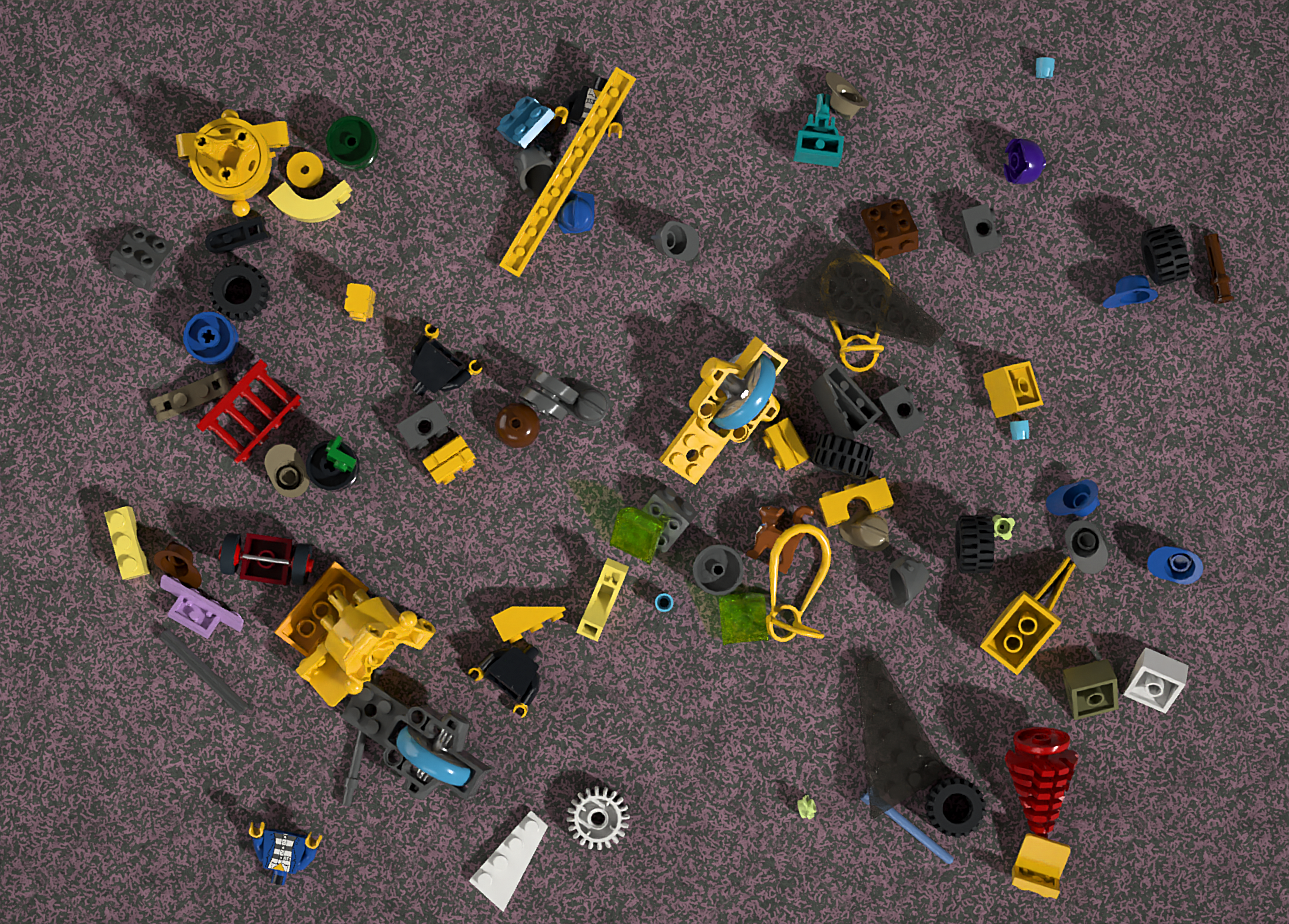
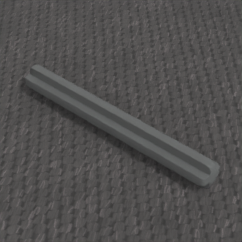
(203, 671)

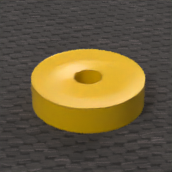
(301, 160)

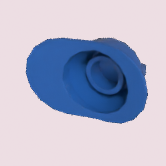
(576, 213)
(1131, 290)
(1074, 498)
(1175, 564)

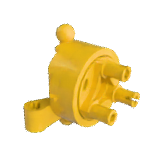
(233, 156)
(369, 634)

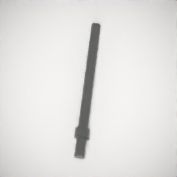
(351, 781)

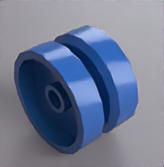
(199, 331)

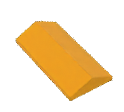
(302, 624)

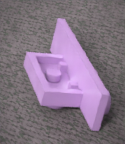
(196, 611)

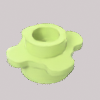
(1007, 523)
(806, 807)

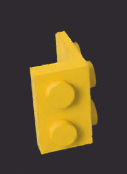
(324, 675)
(1040, 865)

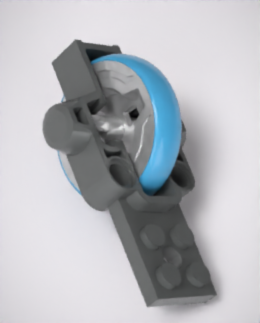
(418, 742)

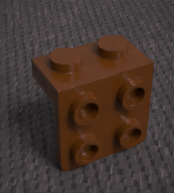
(890, 229)

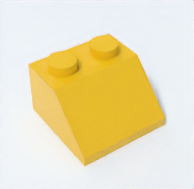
(1012, 389)

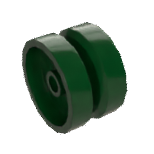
(359, 155)

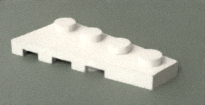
(505, 867)

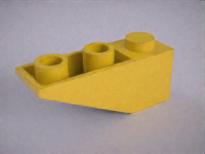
(517, 620)

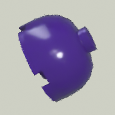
(1025, 161)

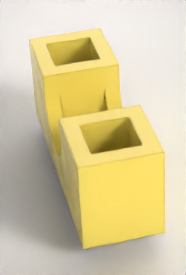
(123, 534)

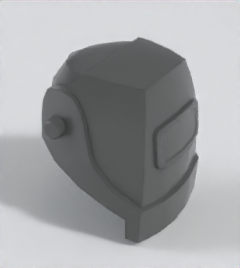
(533, 170)
(906, 580)

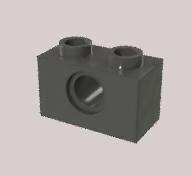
(978, 243)
(889, 404)
(410, 427)

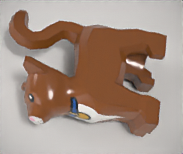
(768, 534)

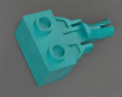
(818, 141)

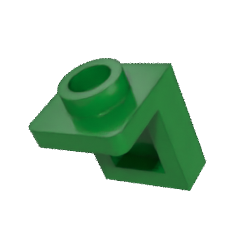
(341, 460)

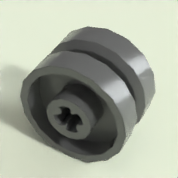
(547, 397)
(704, 570)

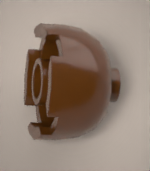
(508, 431)

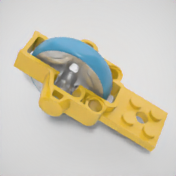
(733, 399)

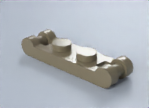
(191, 395)

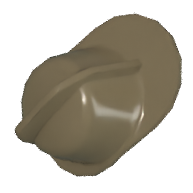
(844, 97)
(286, 470)
(866, 531)

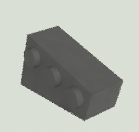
(844, 403)

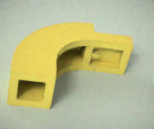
(310, 210)
(602, 599)

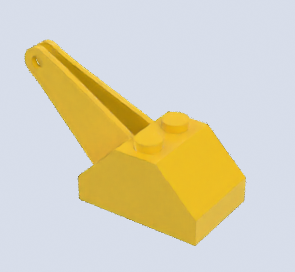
(1025, 624)

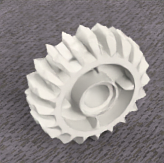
(598, 803)

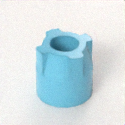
(1044, 67)
(1019, 430)
(657, 602)

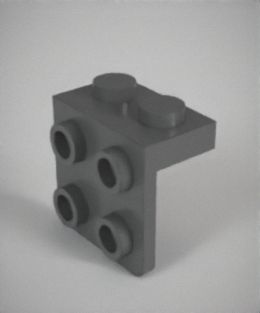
(140, 257)
(672, 512)

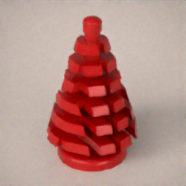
(1041, 774)

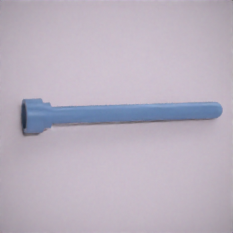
(915, 832)

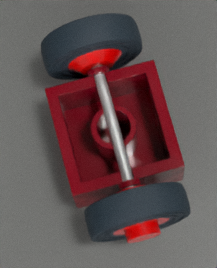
(266, 559)

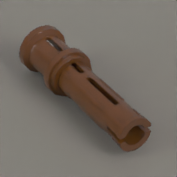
(1219, 279)

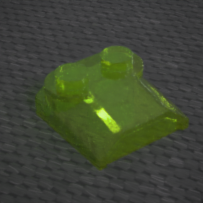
(637, 533)
(743, 618)

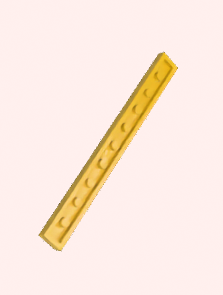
(567, 171)

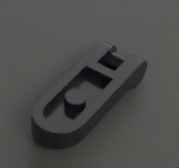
(237, 236)

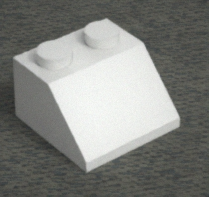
(1156, 680)

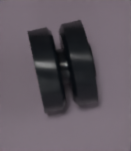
(322, 476)

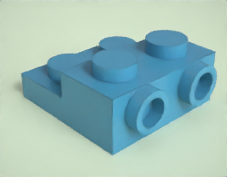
(525, 121)

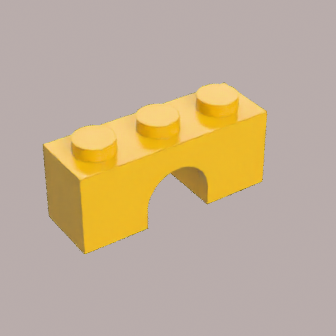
(873, 493)

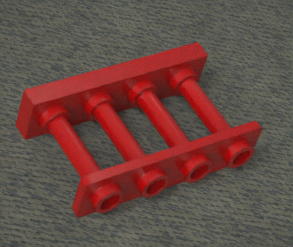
(242, 389)

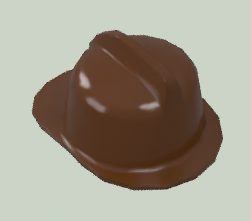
(178, 563)

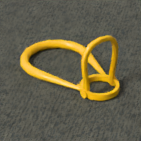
(873, 342)
(797, 627)

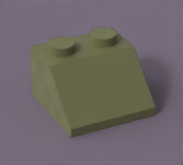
(1091, 689)

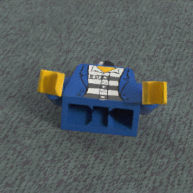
(283, 851)

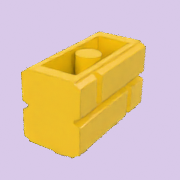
(359, 302)
(786, 445)
(450, 460)

